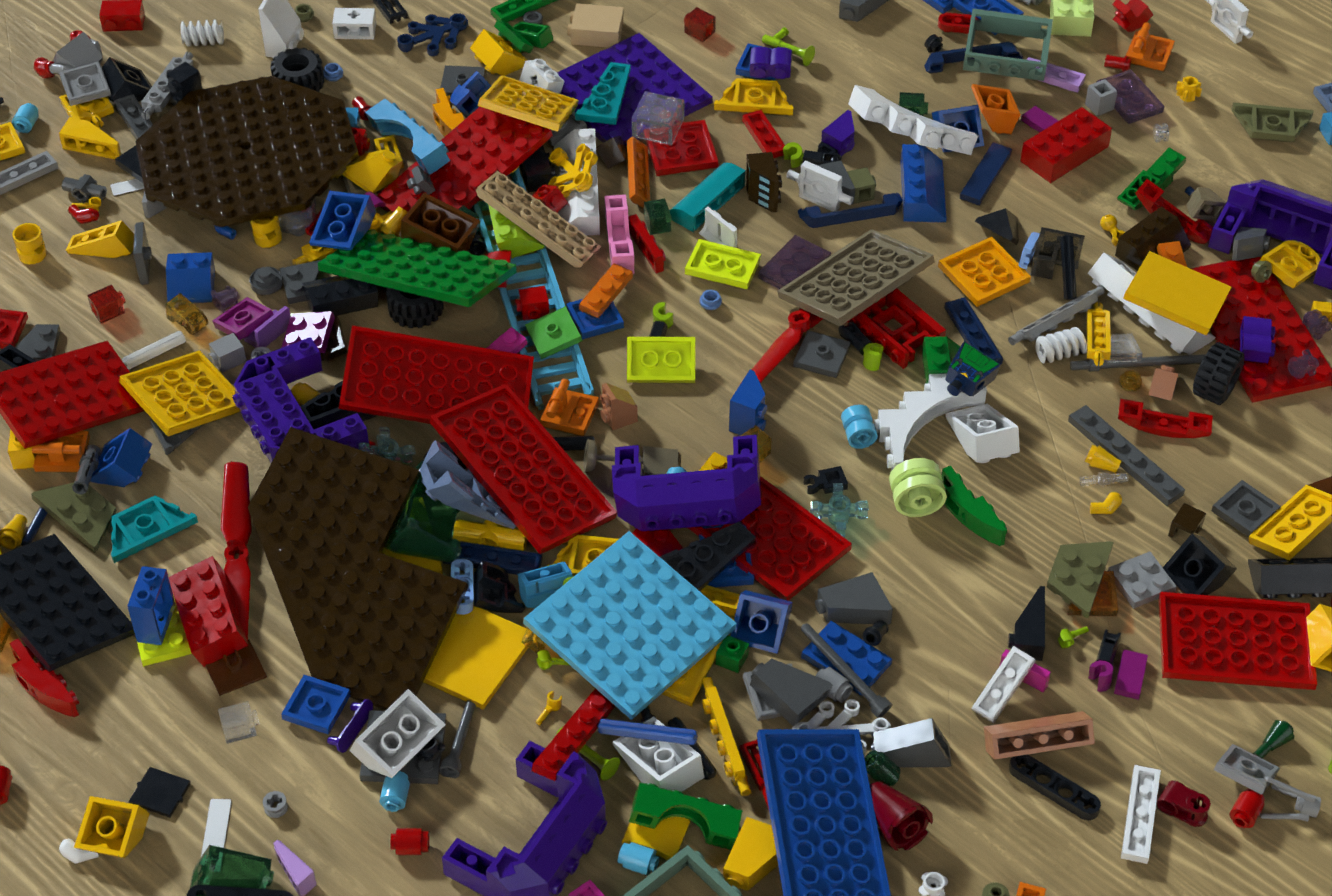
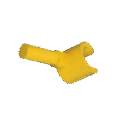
(94, 203)
(551, 705)

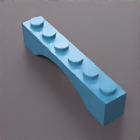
(426, 149)

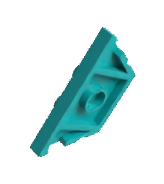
(146, 525)

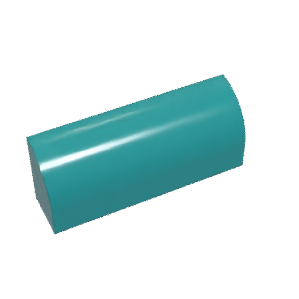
(711, 193)

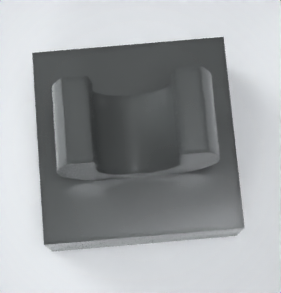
(420, 181)

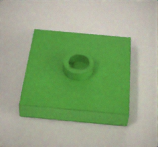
(553, 332)

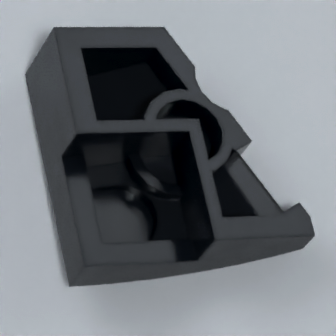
(494, 590)

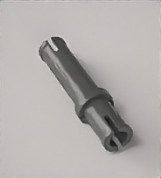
(88, 464)

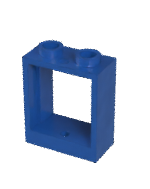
(148, 603)

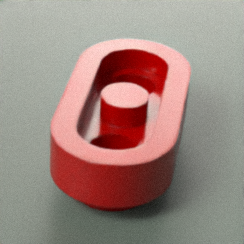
(954, 22)

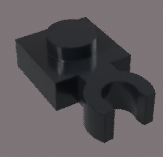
(825, 480)

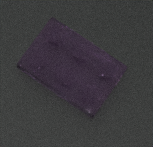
(1133, 97)
(792, 261)

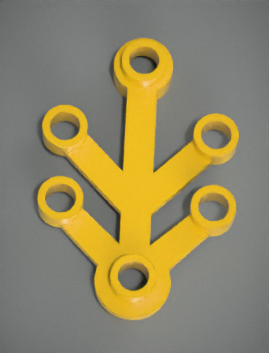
(581, 180)

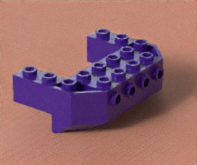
(1284, 214)
(272, 408)
(687, 497)
(552, 849)

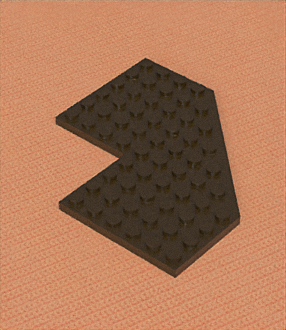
(354, 610)

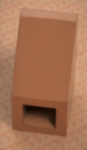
(1164, 382)
(618, 407)

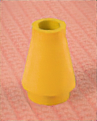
(392, 224)
(1102, 459)
(12, 533)

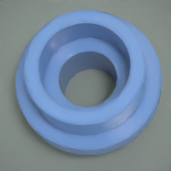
(332, 72)
(710, 300)

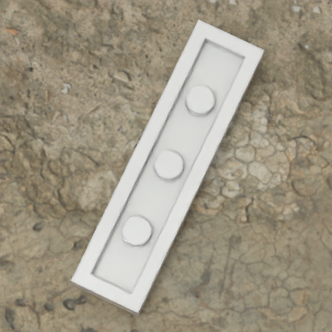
(1140, 814)

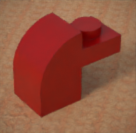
(1131, 15)

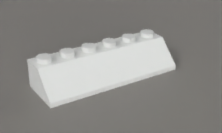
(582, 206)
(1116, 278)

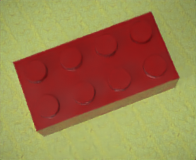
(1066, 144)
(208, 611)

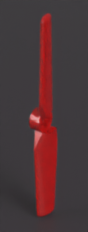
(799, 322)
(236, 531)

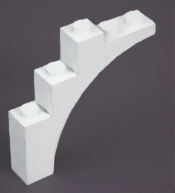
(922, 130)
(917, 409)

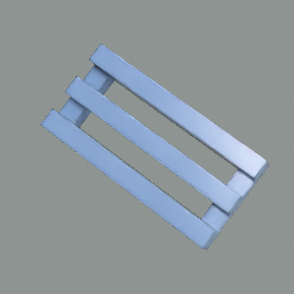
(1029, 250)

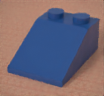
(343, 220)

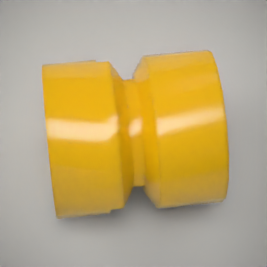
(266, 232)
(29, 243)

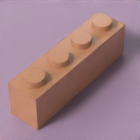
(1039, 735)

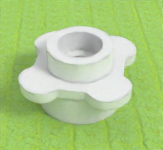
(936, 879)

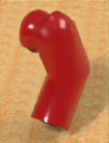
(85, 215)

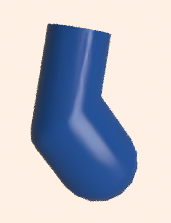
(226, 231)

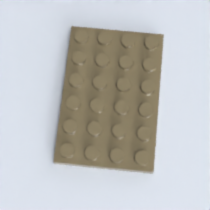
(855, 277)

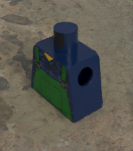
(970, 371)

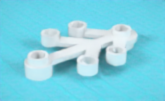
(840, 721)

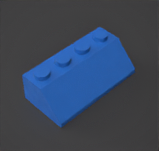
(922, 185)

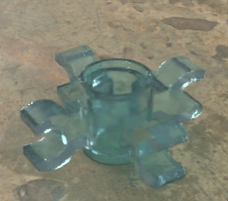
(389, 448)
(839, 509)

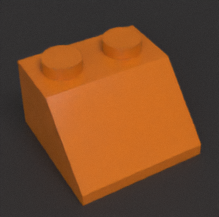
(997, 107)

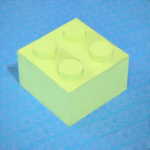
(1072, 17)

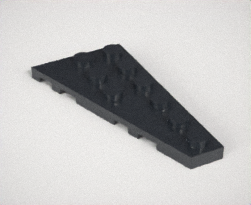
(709, 557)

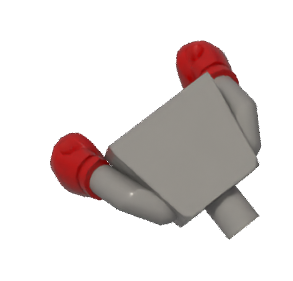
(77, 53)

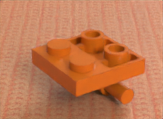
(1149, 49)
(569, 410)
(61, 453)

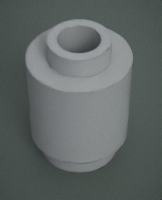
(841, 686)

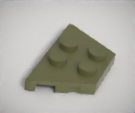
(1272, 121)
(81, 514)
(1079, 573)

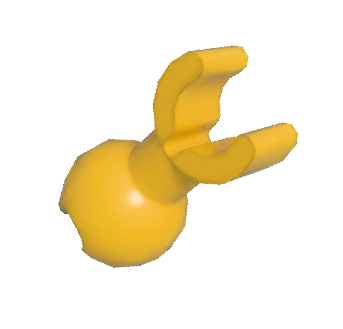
(1109, 223)

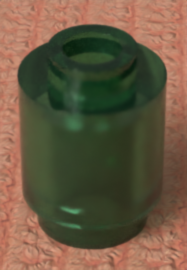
(882, 768)

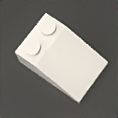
(279, 26)
(984, 433)
(661, 763)

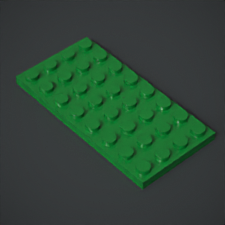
(419, 268)

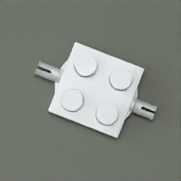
(1230, 18)
(820, 186)

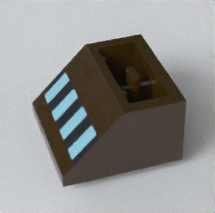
(762, 180)

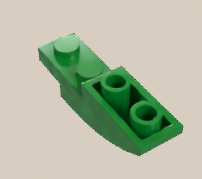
(1160, 173)
(972, 511)

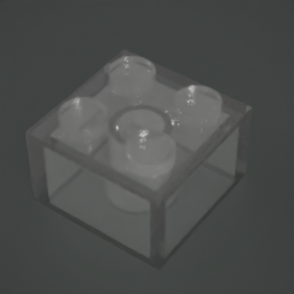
(658, 118)

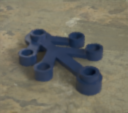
(455, 24)

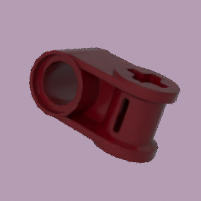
(1184, 802)

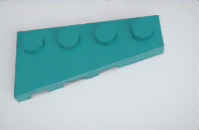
(606, 96)

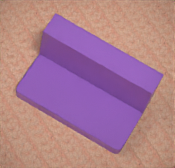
(270, 329)

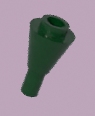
(1278, 735)

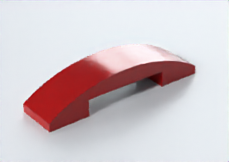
(1151, 199)
(1164, 424)

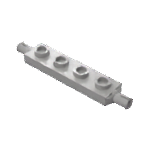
(159, 93)
(1062, 314)

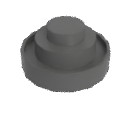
(266, 280)

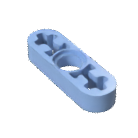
(467, 567)

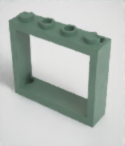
(1012, 25)
(697, 863)

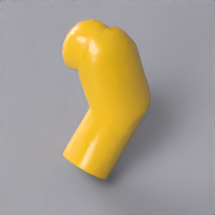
(1109, 505)

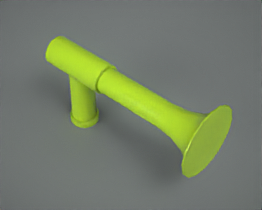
(775, 41)
(607, 766)

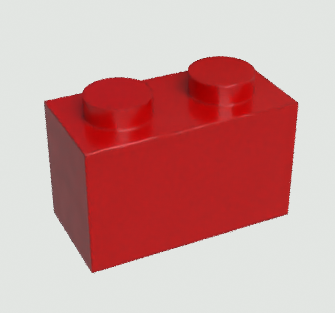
(122, 15)

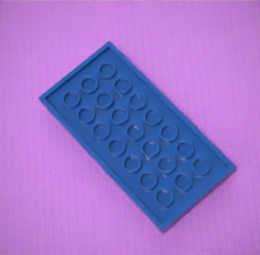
(822, 813)

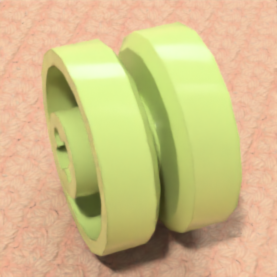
(917, 487)

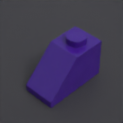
(840, 133)

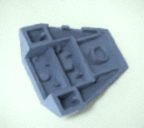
(457, 487)

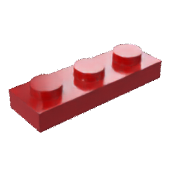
(763, 133)
(646, 243)

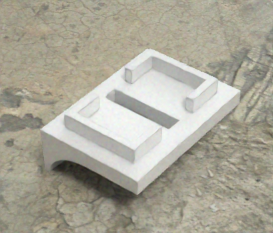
(718, 230)

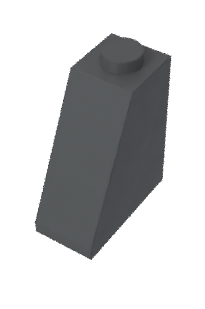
(858, 9)
(854, 601)
(789, 689)
(914, 745)

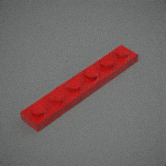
(573, 735)

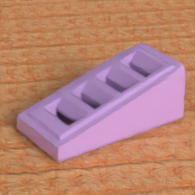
(298, 872)

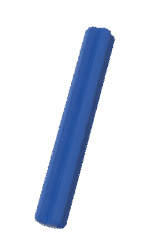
(647, 731)

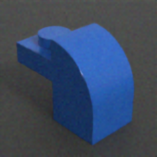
(467, 96)

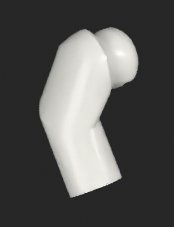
(75, 855)

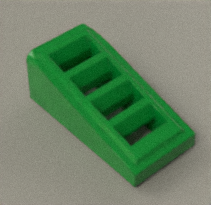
(536, 34)

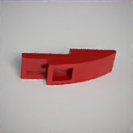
(40, 683)

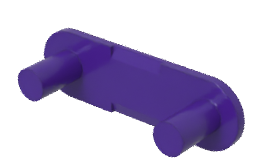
(353, 728)

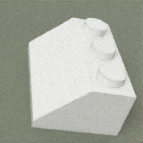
(397, 735)

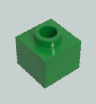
(732, 654)

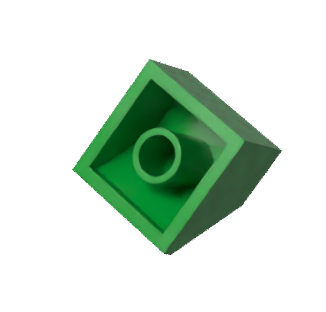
(938, 355)

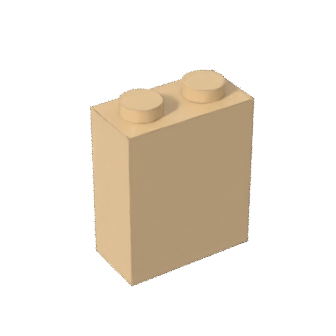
(596, 25)

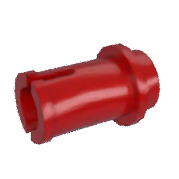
(1118, 62)
(359, 102)

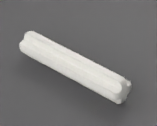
(153, 350)

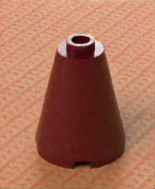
(899, 816)

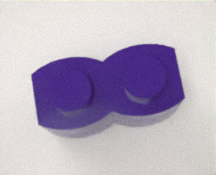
(770, 62)
(1256, 339)

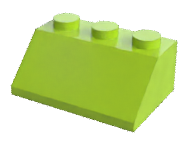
(511, 236)

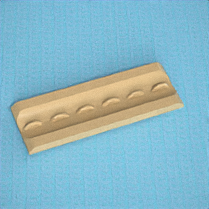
(537, 219)

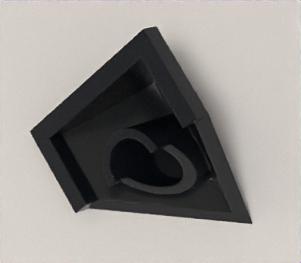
(1002, 223)

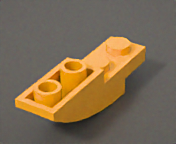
(444, 116)

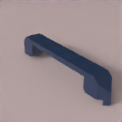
(937, 59)
(814, 218)

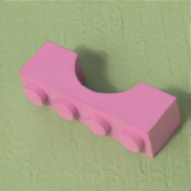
(618, 231)

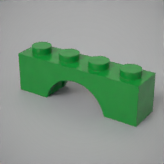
(716, 821)

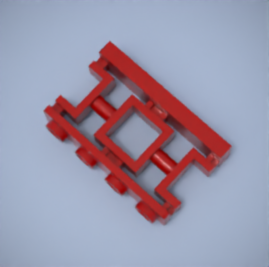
(911, 319)

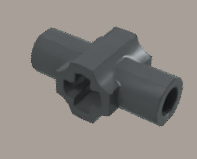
(84, 188)

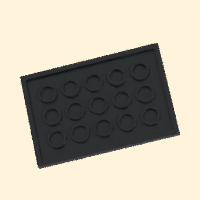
(57, 604)

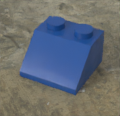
(963, 118)
(191, 276)
(747, 405)
(122, 459)
(761, 620)

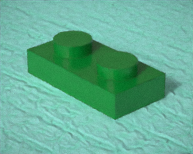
(507, 32)

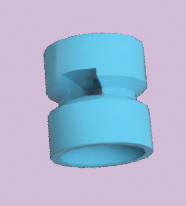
(859, 426)

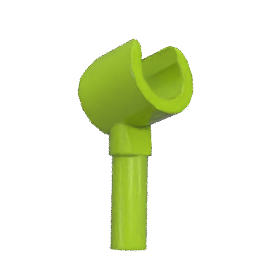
(1066, 636)
(545, 661)

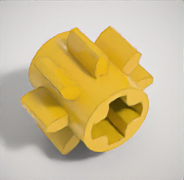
(1188, 89)

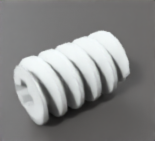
(202, 33)
(1061, 344)

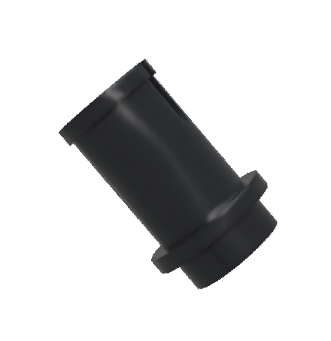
(874, 634)

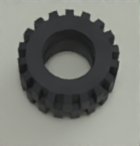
(299, 67)
(412, 309)
(1218, 373)

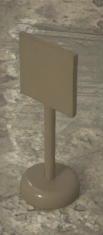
(654, 459)

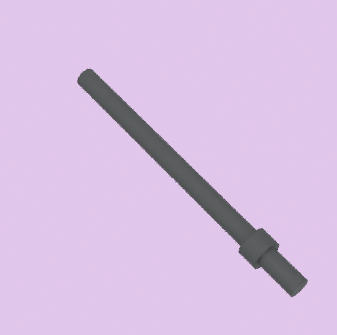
(1146, 361)

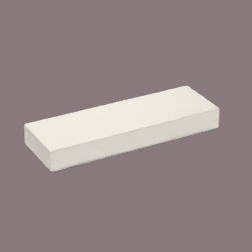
(1003, 684)

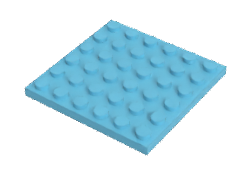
(629, 624)

